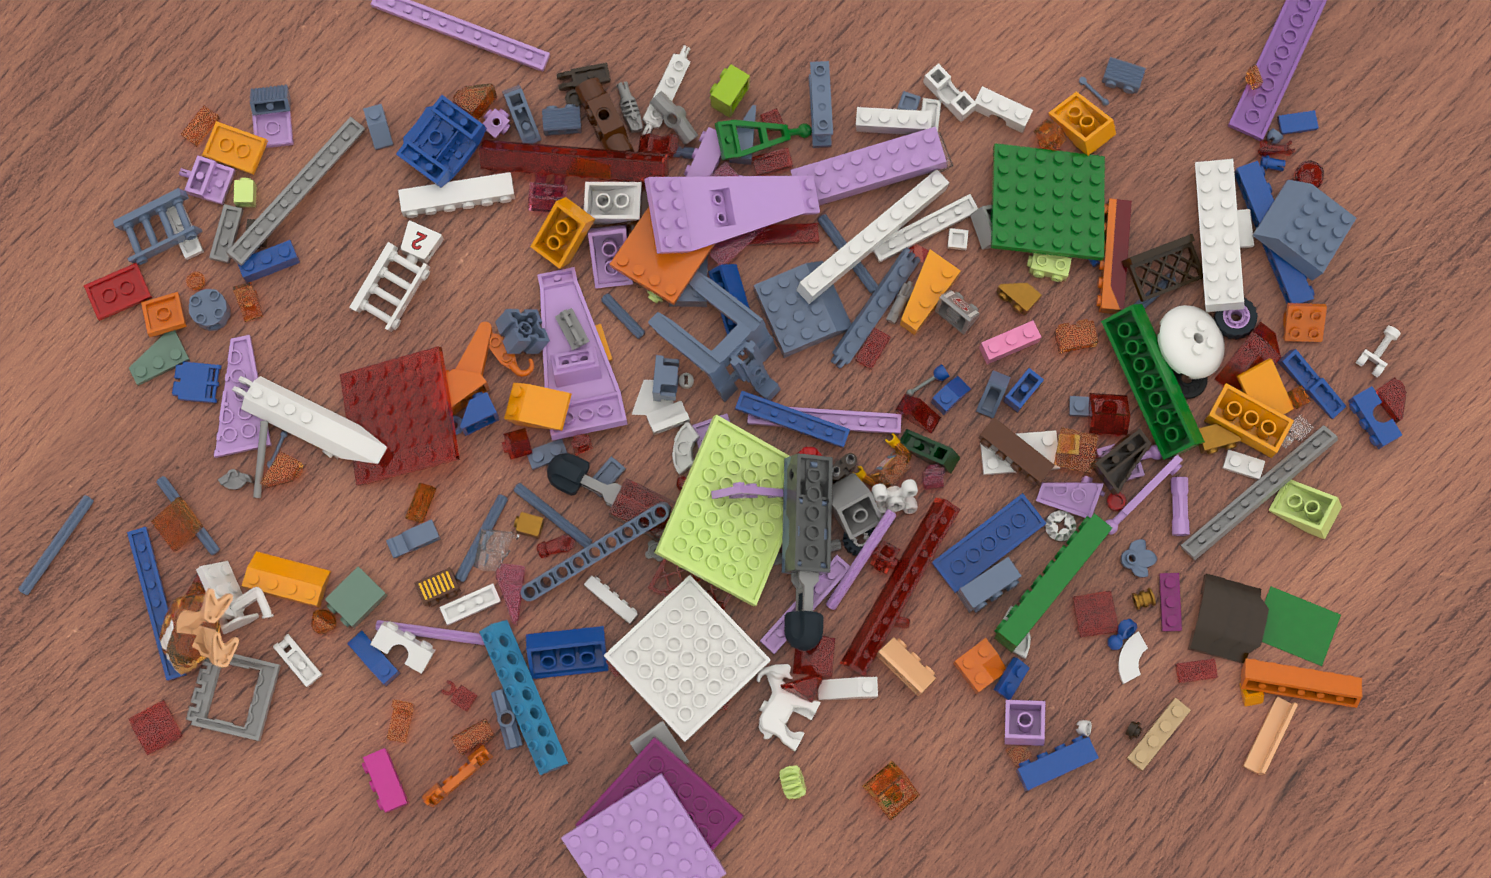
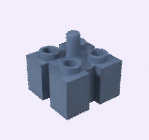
(522, 331)

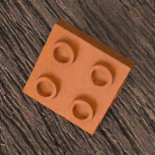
(1304, 322)

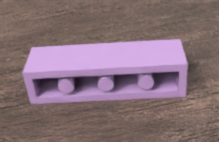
(706, 157)

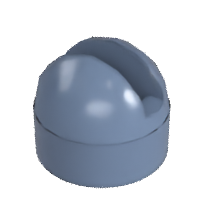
(1275, 136)

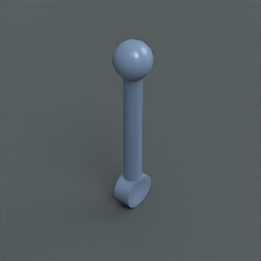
(1082, 81)
(283, 434)

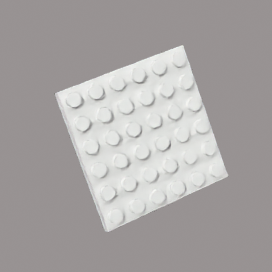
(687, 658)

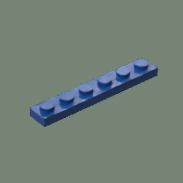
(792, 419)

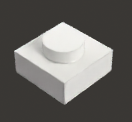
(957, 239)

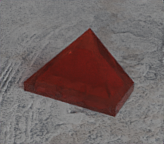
(804, 687)

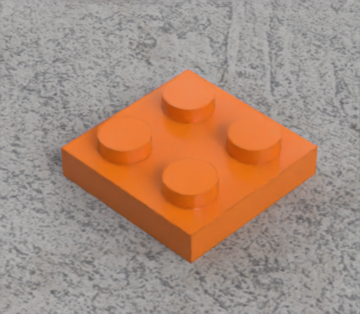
(163, 314)

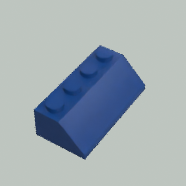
(566, 652)

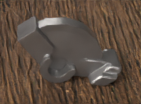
(235, 480)

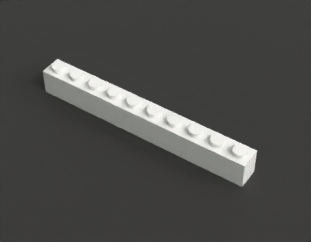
(872, 236)

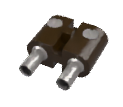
(843, 467)

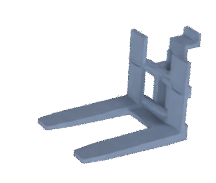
(748, 335)

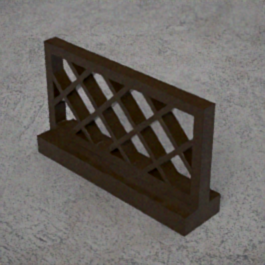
(1155, 255)

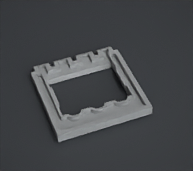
(259, 705)

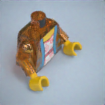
(891, 468)

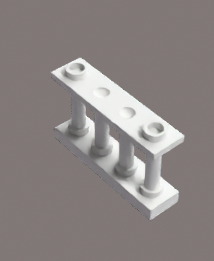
(380, 271)

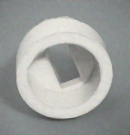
(682, 380)
(1084, 728)

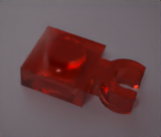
(461, 697)

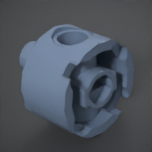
(209, 309)

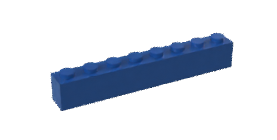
(1258, 199)

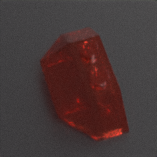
(1256, 348)

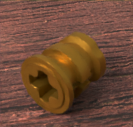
(1143, 599)

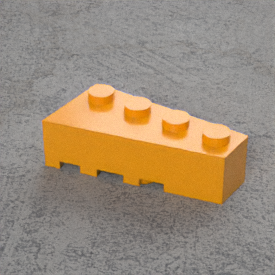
(933, 281)

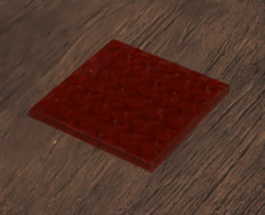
(406, 409)

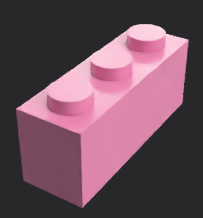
(1010, 342)

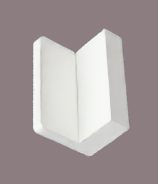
(667, 417)

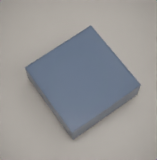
(909, 101)

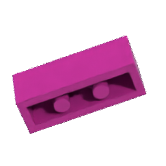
(385, 780)

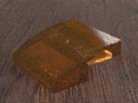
(1075, 450)

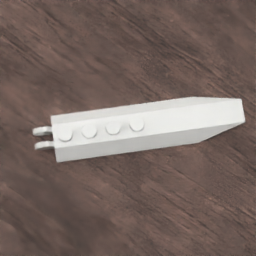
(309, 421)

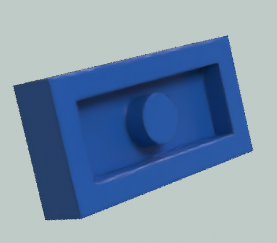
(1011, 678)

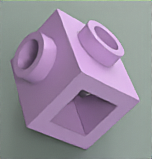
(495, 130)

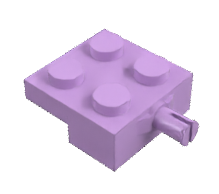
(208, 180)

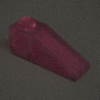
(511, 582)

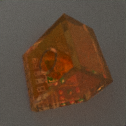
(475, 99)
(891, 790)

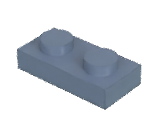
(544, 454)

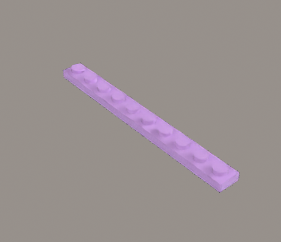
(465, 32)

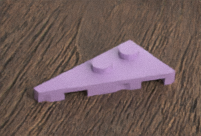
(741, 490)

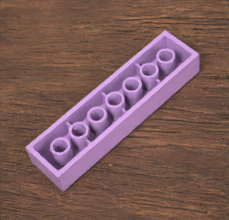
(875, 166)

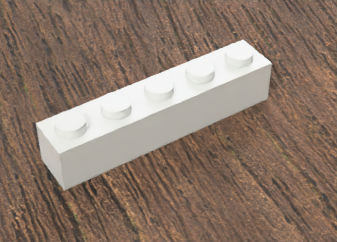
(611, 599)

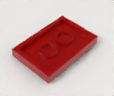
(117, 291)

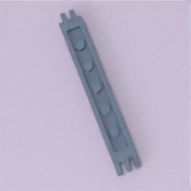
(875, 308)

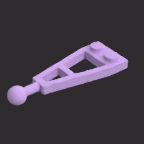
(1172, 467)

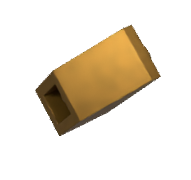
(1019, 295)
(1217, 438)

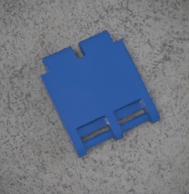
(196, 382)

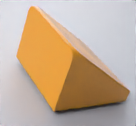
(1251, 697)

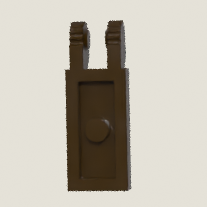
(584, 73)

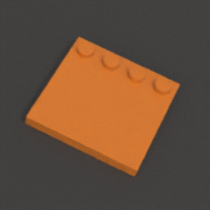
(659, 273)

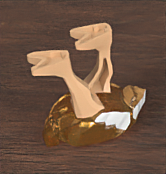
(193, 630)

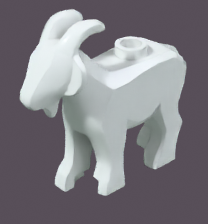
(780, 707)

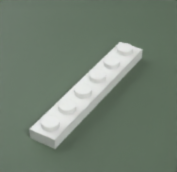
(926, 227)

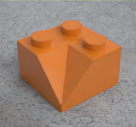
(980, 665)

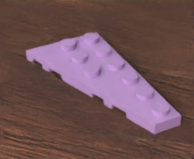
(238, 428)

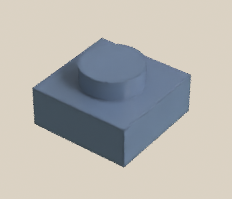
(1078, 406)

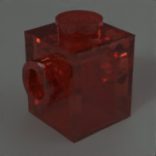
(517, 443)

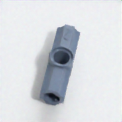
(509, 731)

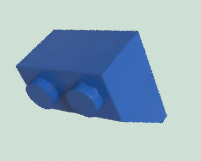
(478, 414)

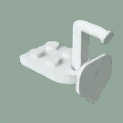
(222, 580)

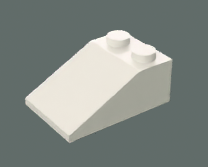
(613, 201)

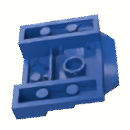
(441, 141)

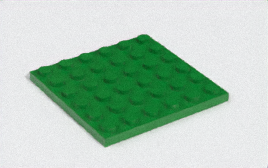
(1048, 202)

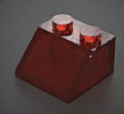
(1108, 414)

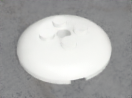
(1181, 351)

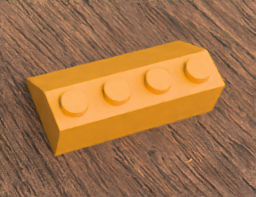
(1250, 420)
(287, 579)

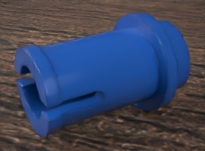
(1272, 163)

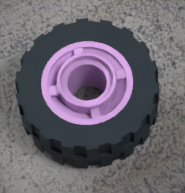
(1241, 328)

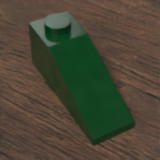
(930, 450)

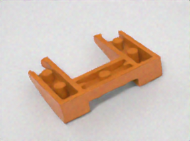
(438, 793)

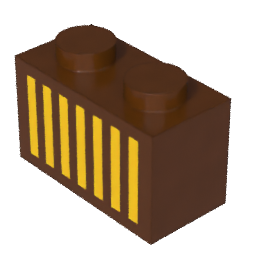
(437, 587)

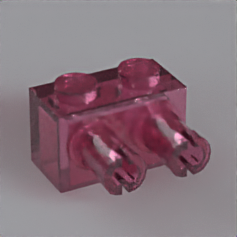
(543, 195)

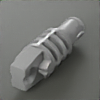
(629, 108)

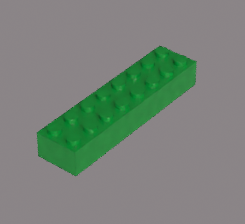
(1152, 381)
(1055, 579)

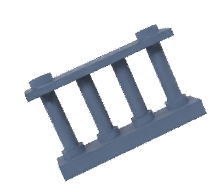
(820, 104)
(143, 215)

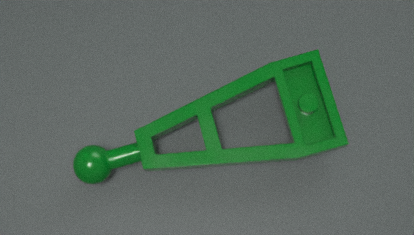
(730, 144)

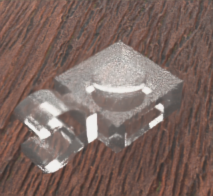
(1298, 431)

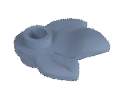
(1141, 558)

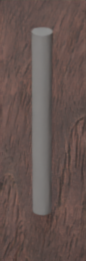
(260, 459)

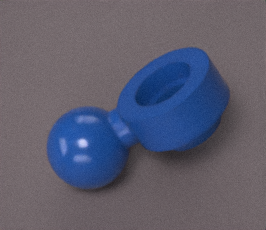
(1125, 630)

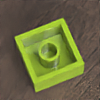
(730, 90)

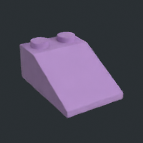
(604, 246)

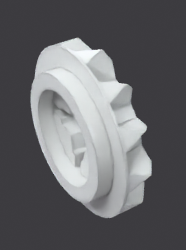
(1052, 528)

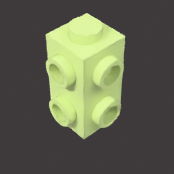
(1049, 266)

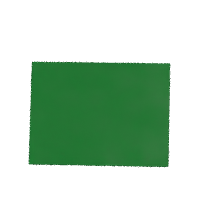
(1299, 626)

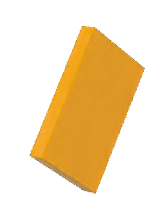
(235, 148)
(1265, 385)

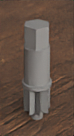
(900, 302)

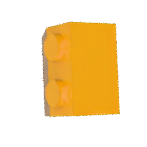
(1083, 123)
(537, 407)

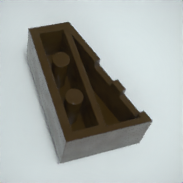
(1120, 460)

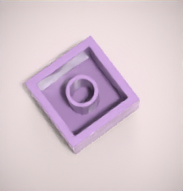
(1025, 722)

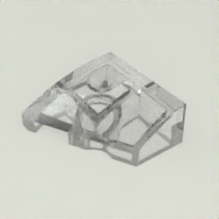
(493, 548)

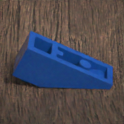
(373, 658)

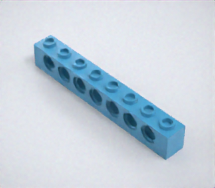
(523, 697)

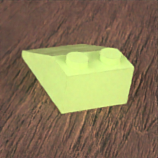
(1306, 508)

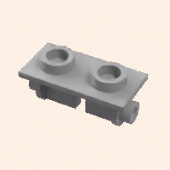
(572, 328)

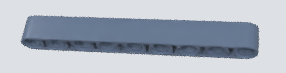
(587, 555)

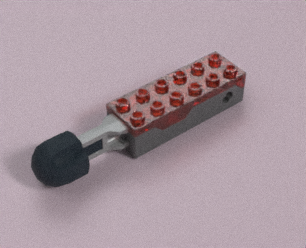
(627, 501)

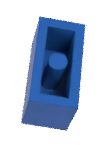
(1023, 390)

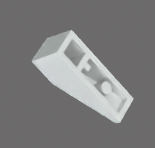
(848, 688)

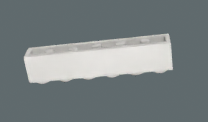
(457, 194)

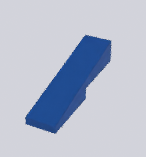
(1313, 385)

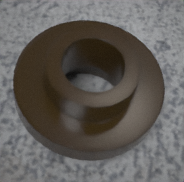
(1134, 730)

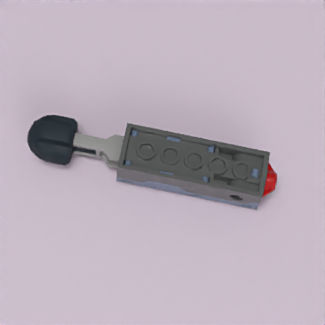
(806, 540)

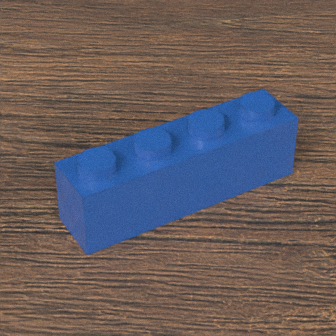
(729, 279)
(1057, 763)

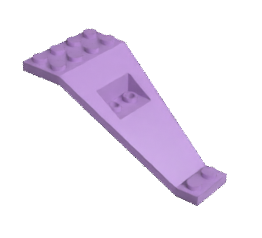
(583, 372)

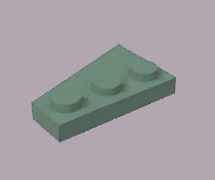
(159, 358)

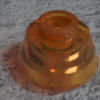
(323, 621)

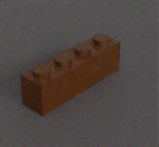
(1016, 452)

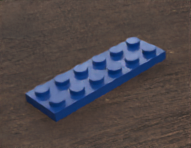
(988, 543)

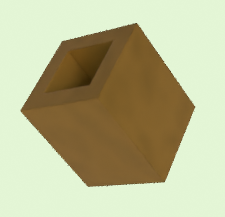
(529, 525)

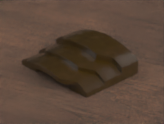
(1229, 619)

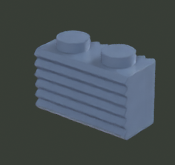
(1123, 75)
(270, 100)
(561, 120)

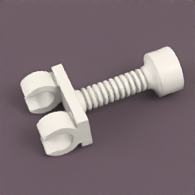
(1390, 334)

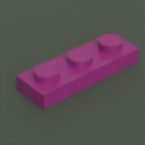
(1170, 602)

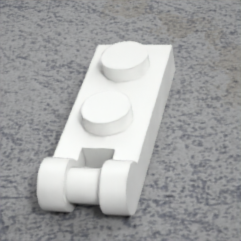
(298, 661)

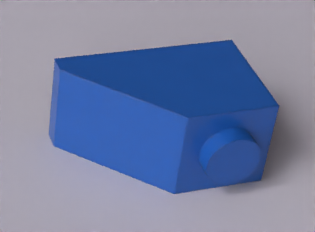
(950, 395)

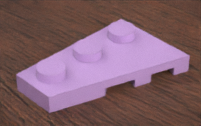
(1072, 497)

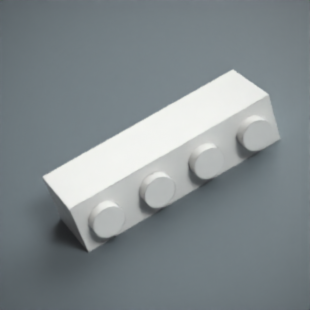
(892, 120)

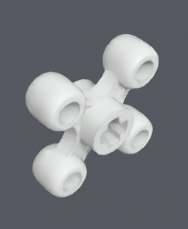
(896, 498)

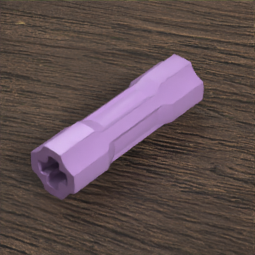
(1180, 519)

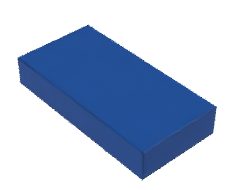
(1297, 122)

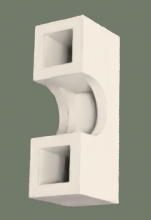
(940, 84)
(995, 104)
(418, 652)

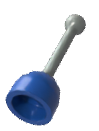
(939, 374)

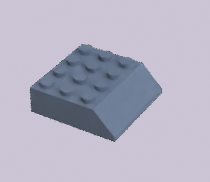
(1304, 227)
(795, 321)

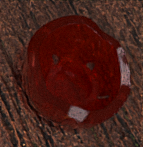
(1307, 176)

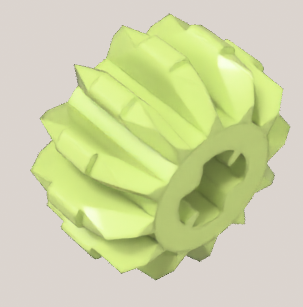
(792, 782)

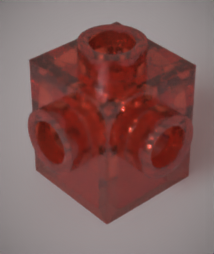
(885, 557)

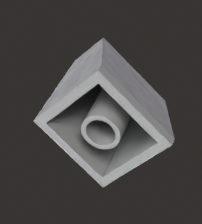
(854, 506)
(663, 734)

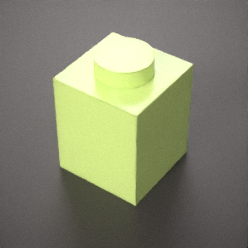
(245, 192)

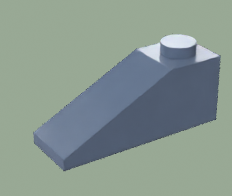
(521, 114)
(746, 138)

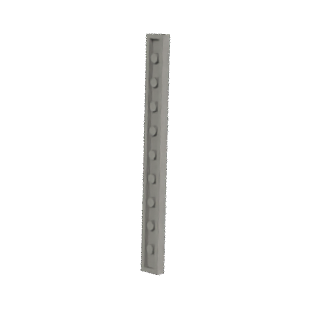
(295, 191)
(1259, 492)

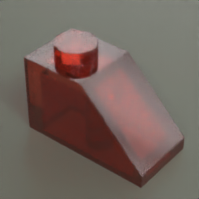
(1393, 399)
(918, 413)

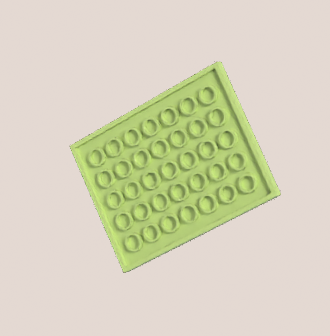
(726, 538)

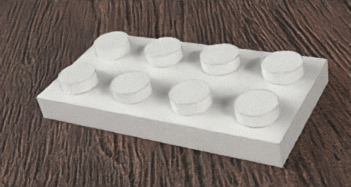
(1043, 442)

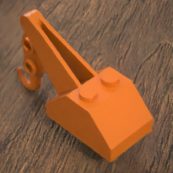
(468, 375)

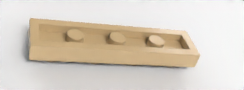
(1158, 734)

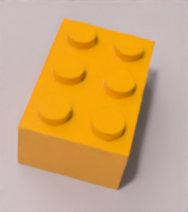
(562, 232)

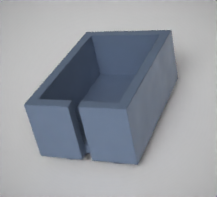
(989, 585)

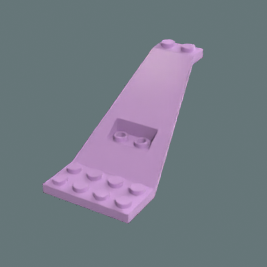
(690, 218)

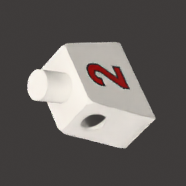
(420, 243)

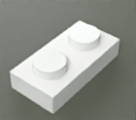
(1243, 464)

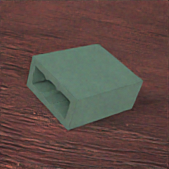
(355, 598)

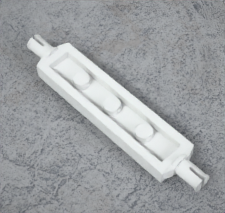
(668, 85)

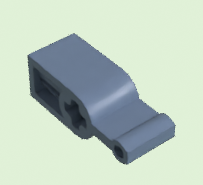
(413, 539)

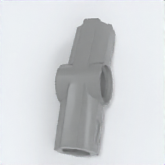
(667, 110)

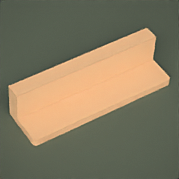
(1269, 736)

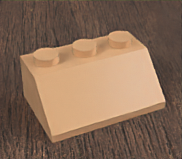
(906, 666)

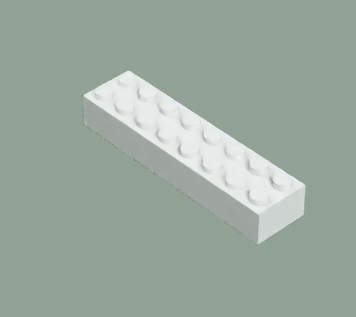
(1219, 235)

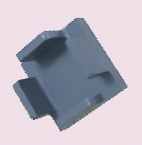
(665, 379)

